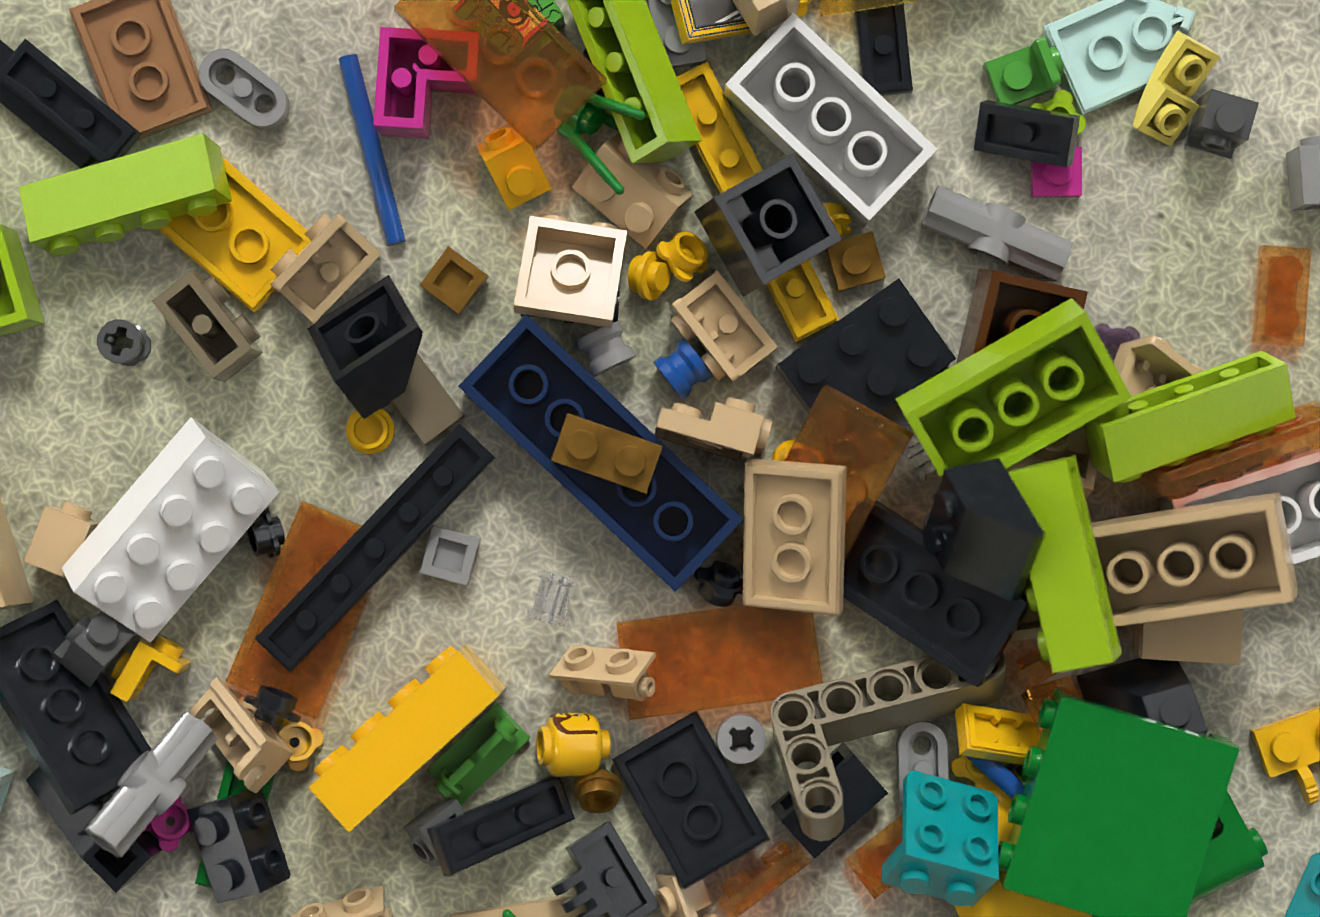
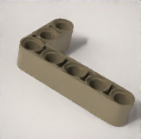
(867, 717)

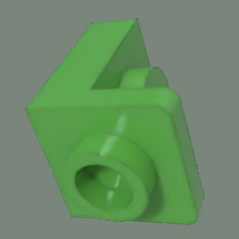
(1025, 73)

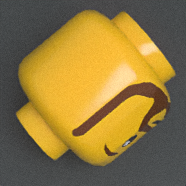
(572, 744)

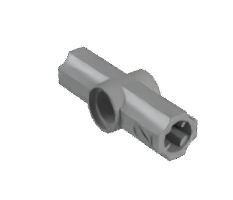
(997, 233)
(151, 784)

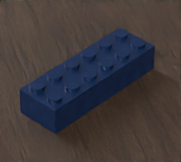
(529, 390)

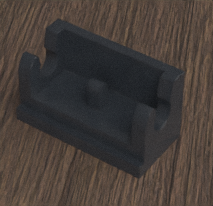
(859, 795)

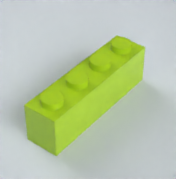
(639, 74)
(125, 195)
(1191, 416)
(1067, 572)

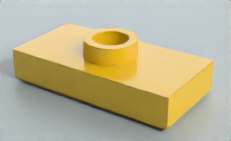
(994, 733)

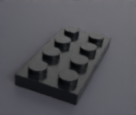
(908, 592)
(72, 730)

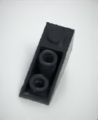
(113, 870)

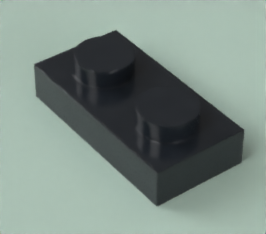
(1026, 133)

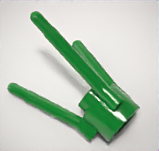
(589, 120)

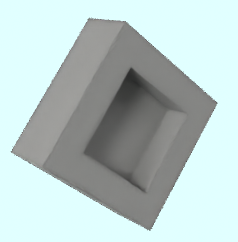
(450, 555)

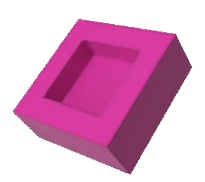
(1057, 181)

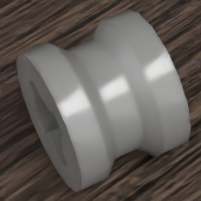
(605, 349)
(739, 725)

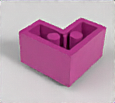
(405, 82)

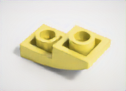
(1167, 98)

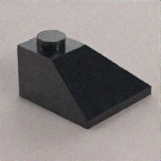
(370, 346)
(1146, 689)

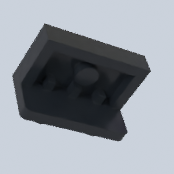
(239, 845)

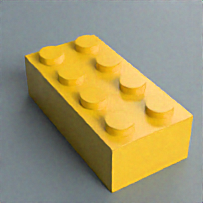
(398, 745)

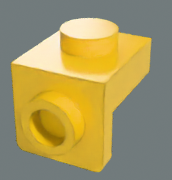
(513, 167)
(135, 668)

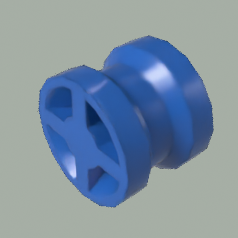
(683, 369)

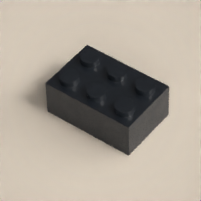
(869, 353)

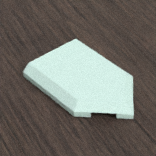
(1114, 47)

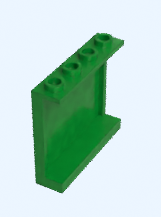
(1114, 811)

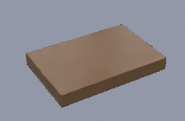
(141, 62)

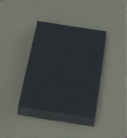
(690, 800)

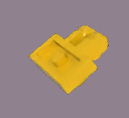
(1291, 746)

